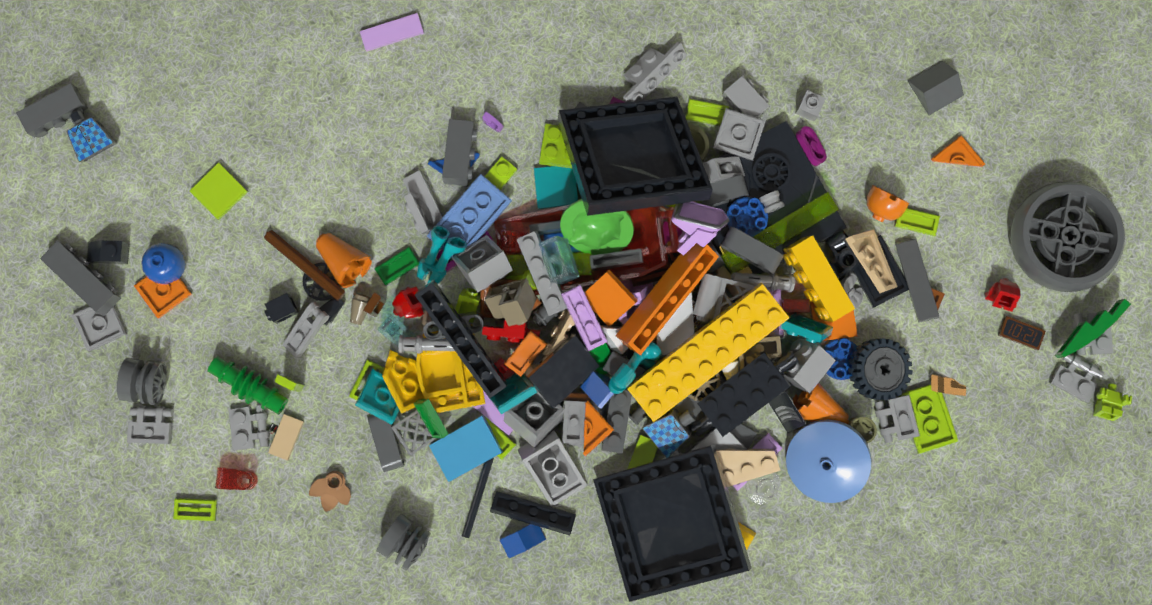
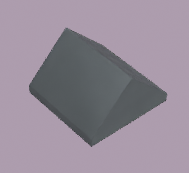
(937, 87)

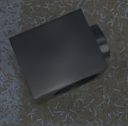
(280, 308)

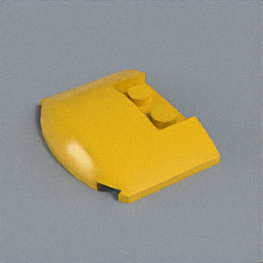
(447, 381)

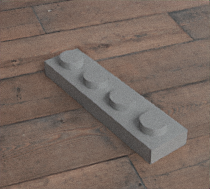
(549, 292)

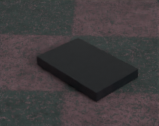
(871, 292)
(563, 371)

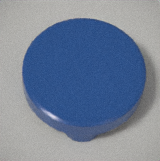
(747, 216)
(841, 351)

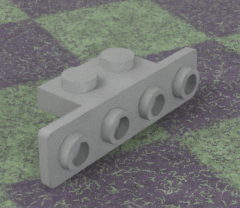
(651, 71)
(421, 203)

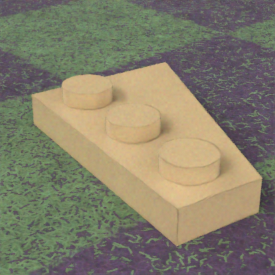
(871, 256)
(558, 333)
(747, 464)

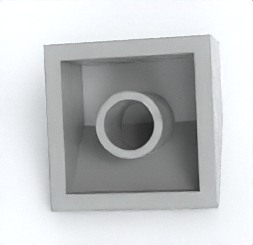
(482, 263)

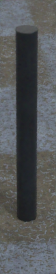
(477, 498)

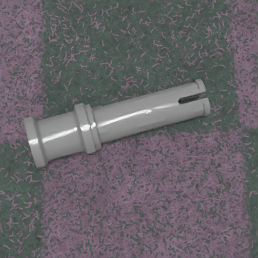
(770, 281)
(420, 344)

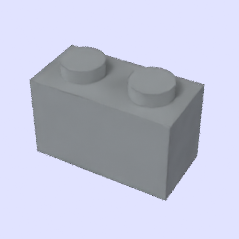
(745, 98)

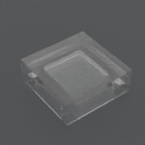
(446, 191)

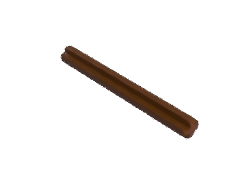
(304, 264)

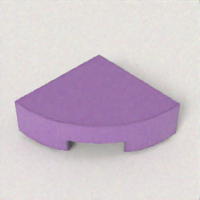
(492, 122)

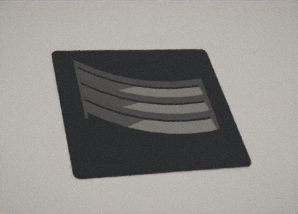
(787, 412)

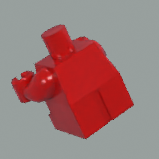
(1004, 294)
(407, 304)

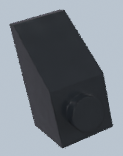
(108, 252)

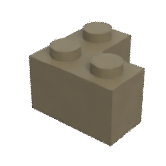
(511, 301)
(769, 345)

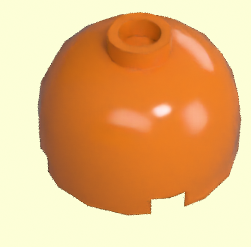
(885, 204)

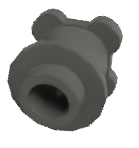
(541, 316)

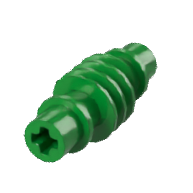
(247, 386)

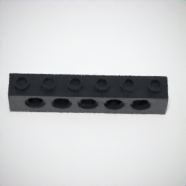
(461, 338)

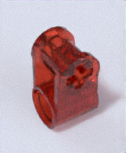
(513, 244)
(233, 479)

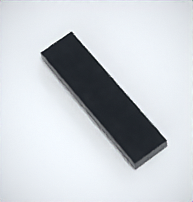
(533, 513)

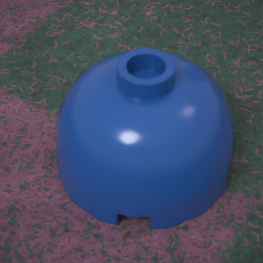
(163, 263)

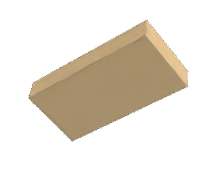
(286, 437)

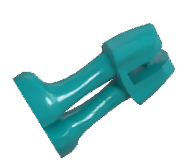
(453, 246)
(626, 373)

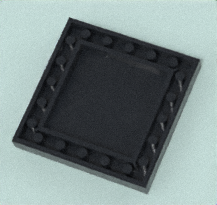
(633, 155)
(801, 189)
(672, 523)

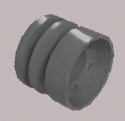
(141, 381)
(403, 541)

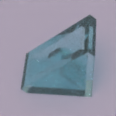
(392, 328)

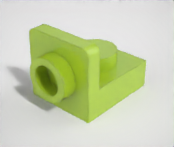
(468, 301)

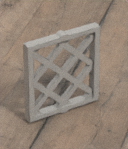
(402, 440)

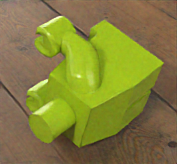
(1110, 403)

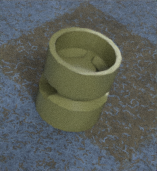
(865, 427)

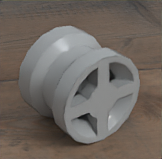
(771, 201)

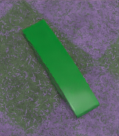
(1087, 332)

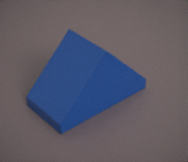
(597, 388)
(522, 540)

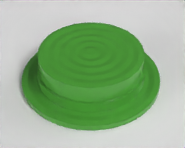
(598, 232)

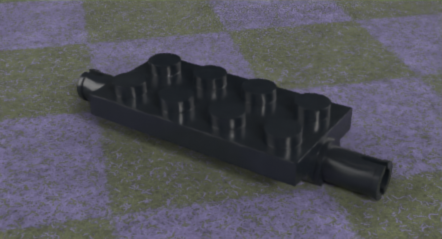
(744, 394)

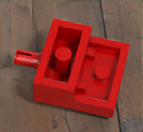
(513, 333)

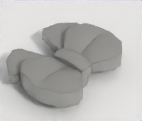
(854, 295)

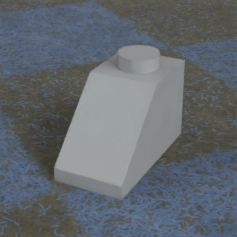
(723, 168)

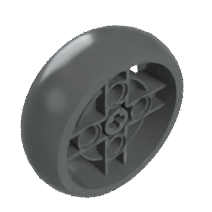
(1074, 200)

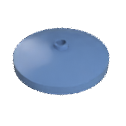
(831, 443)

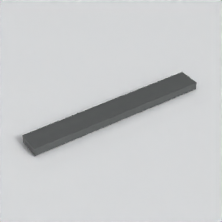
(743, 433)

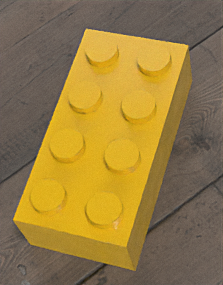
(818, 279)

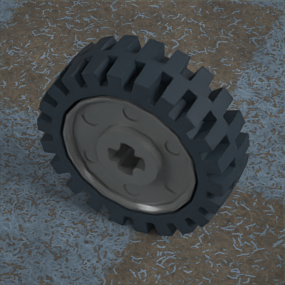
(880, 369)

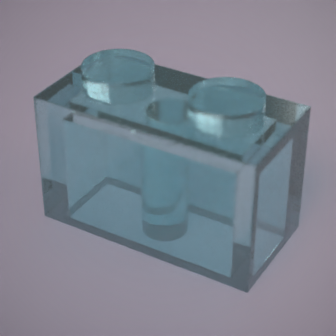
(559, 260)

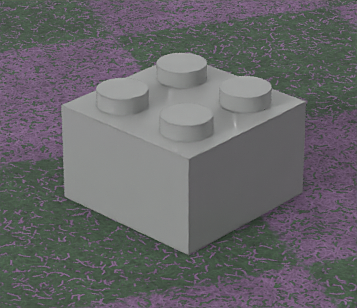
(811, 367)
(534, 418)

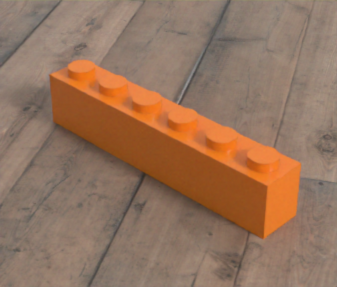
(666, 298)

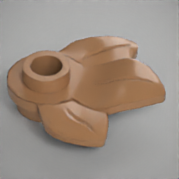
(331, 493)

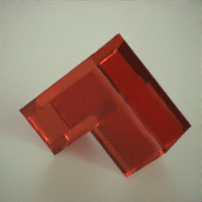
(796, 306)

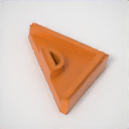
(959, 153)
(595, 428)

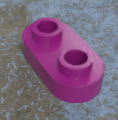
(811, 145)

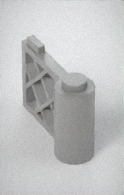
(711, 296)

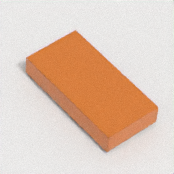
(525, 353)

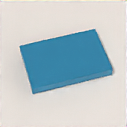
(466, 448)

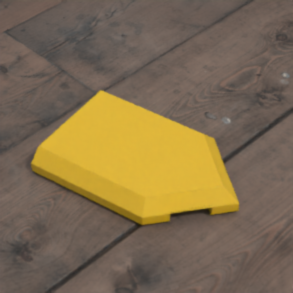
(402, 381)

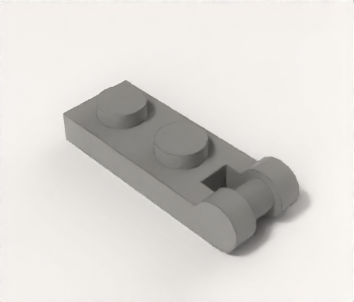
(305, 330)

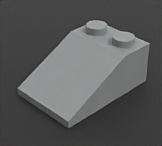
(552, 468)

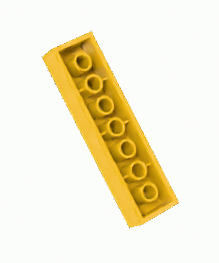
(707, 352)

